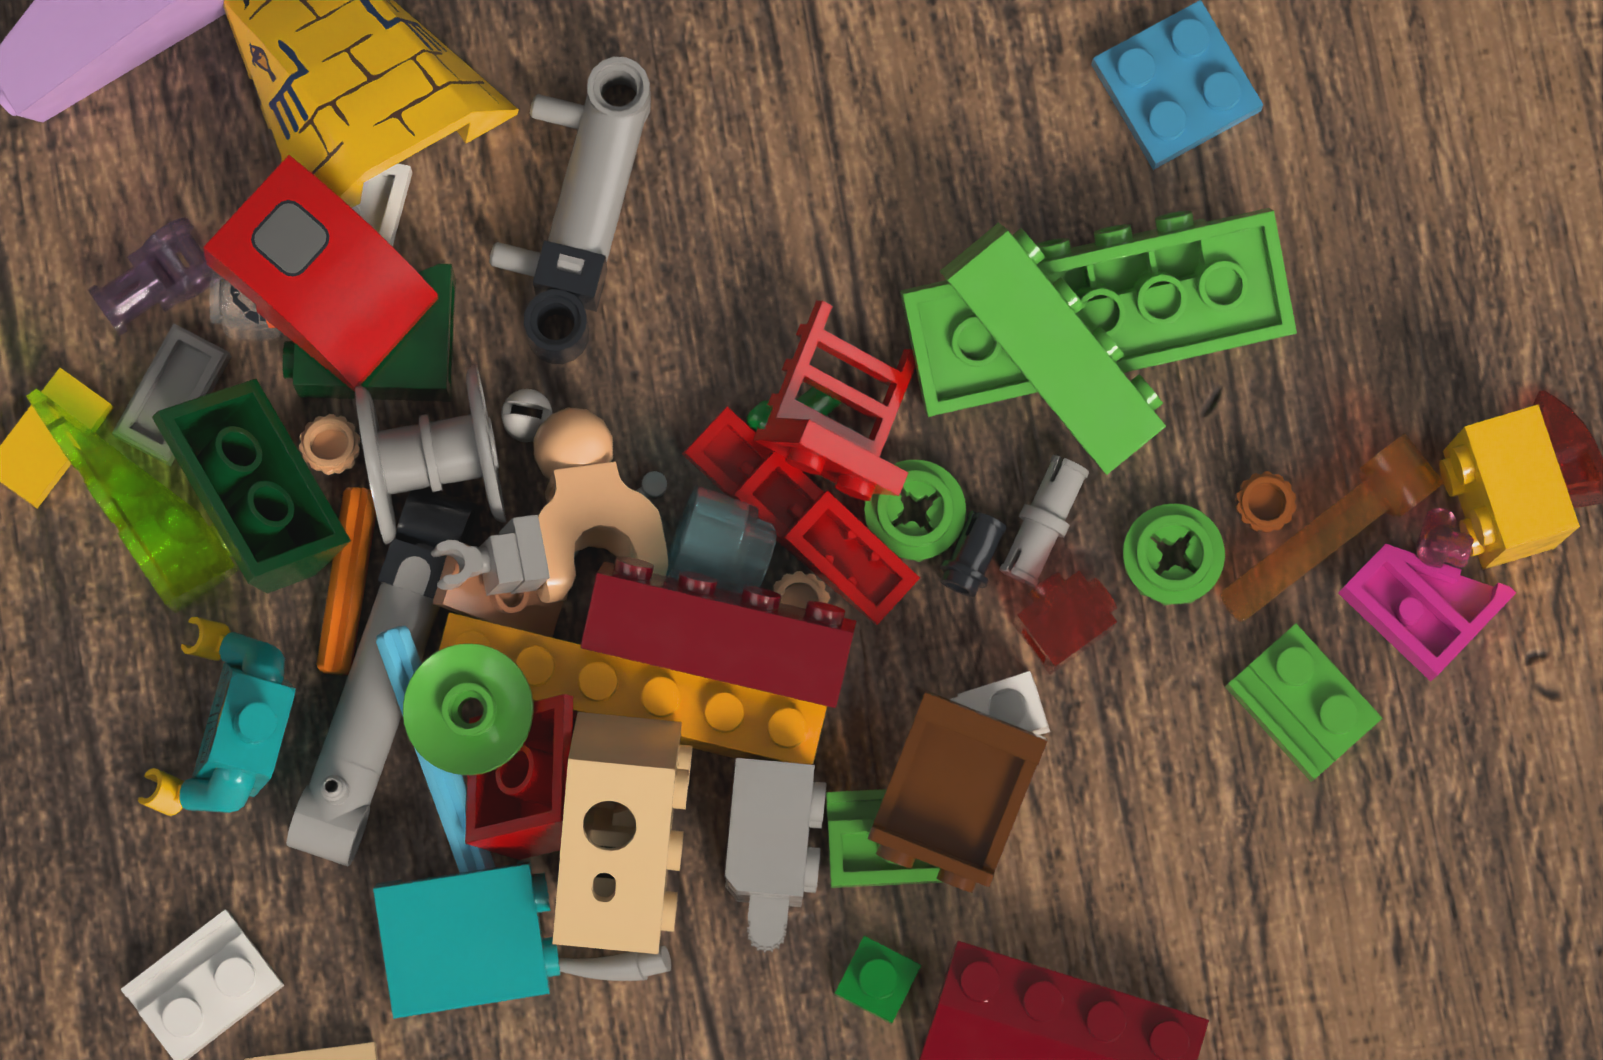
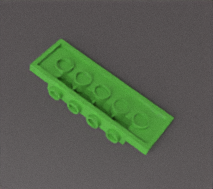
(1153, 292)

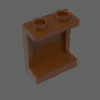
(956, 792)

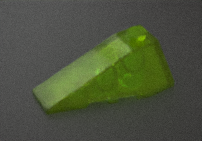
(160, 530)

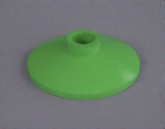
(436, 702)

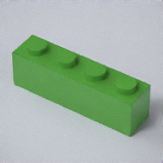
(1053, 347)

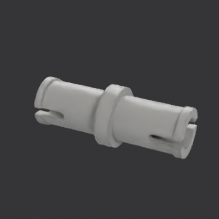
(1044, 520)

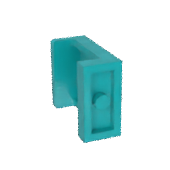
(465, 939)

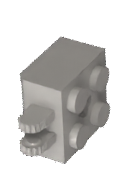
(769, 843)

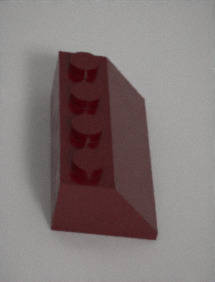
(719, 632)
(1027, 1012)

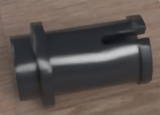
(972, 554)

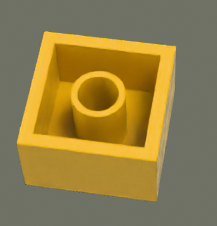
(1508, 487)

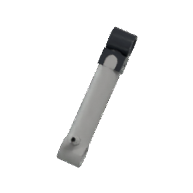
(340, 792)

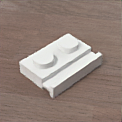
(202, 987)

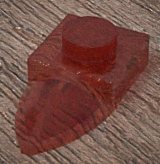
(1574, 449)

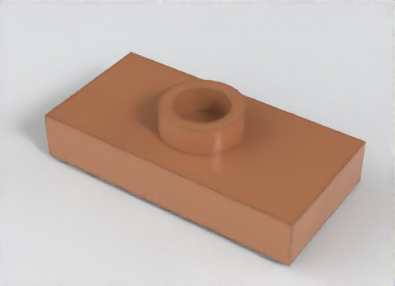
(517, 610)

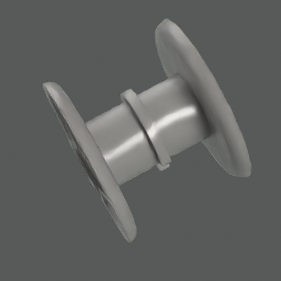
(429, 454)

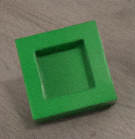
(877, 979)

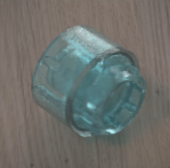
(722, 541)

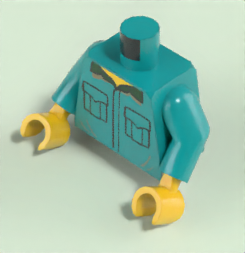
(241, 729)

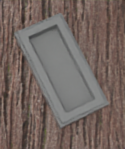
(179, 372)

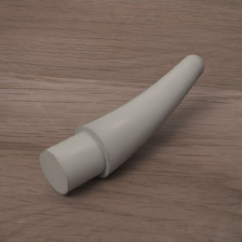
(619, 967)

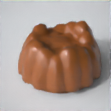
(1265, 502)

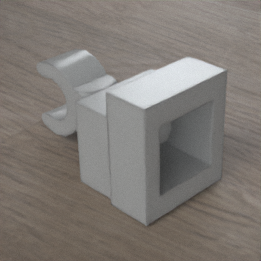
(507, 561)

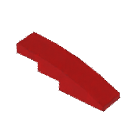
(806, 519)

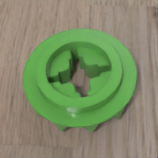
(944, 516)
(1168, 525)

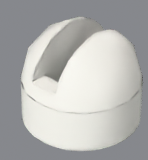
(522, 426)

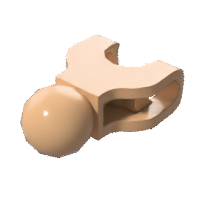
(589, 501)

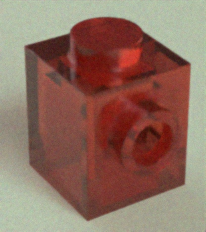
(1065, 618)

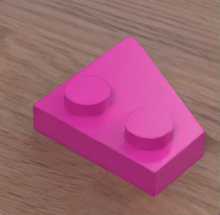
(1423, 608)

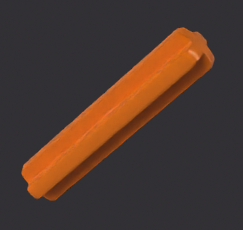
(347, 584)

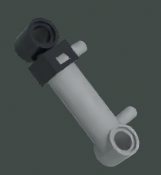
(575, 256)

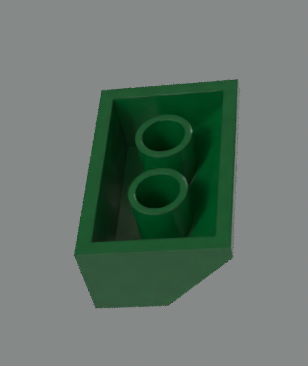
(253, 485)

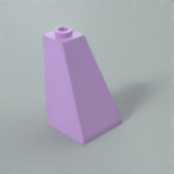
(78, 46)

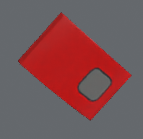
(320, 273)

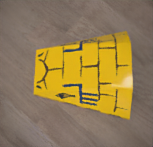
(357, 85)

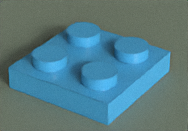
(1177, 84)

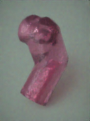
(1440, 542)

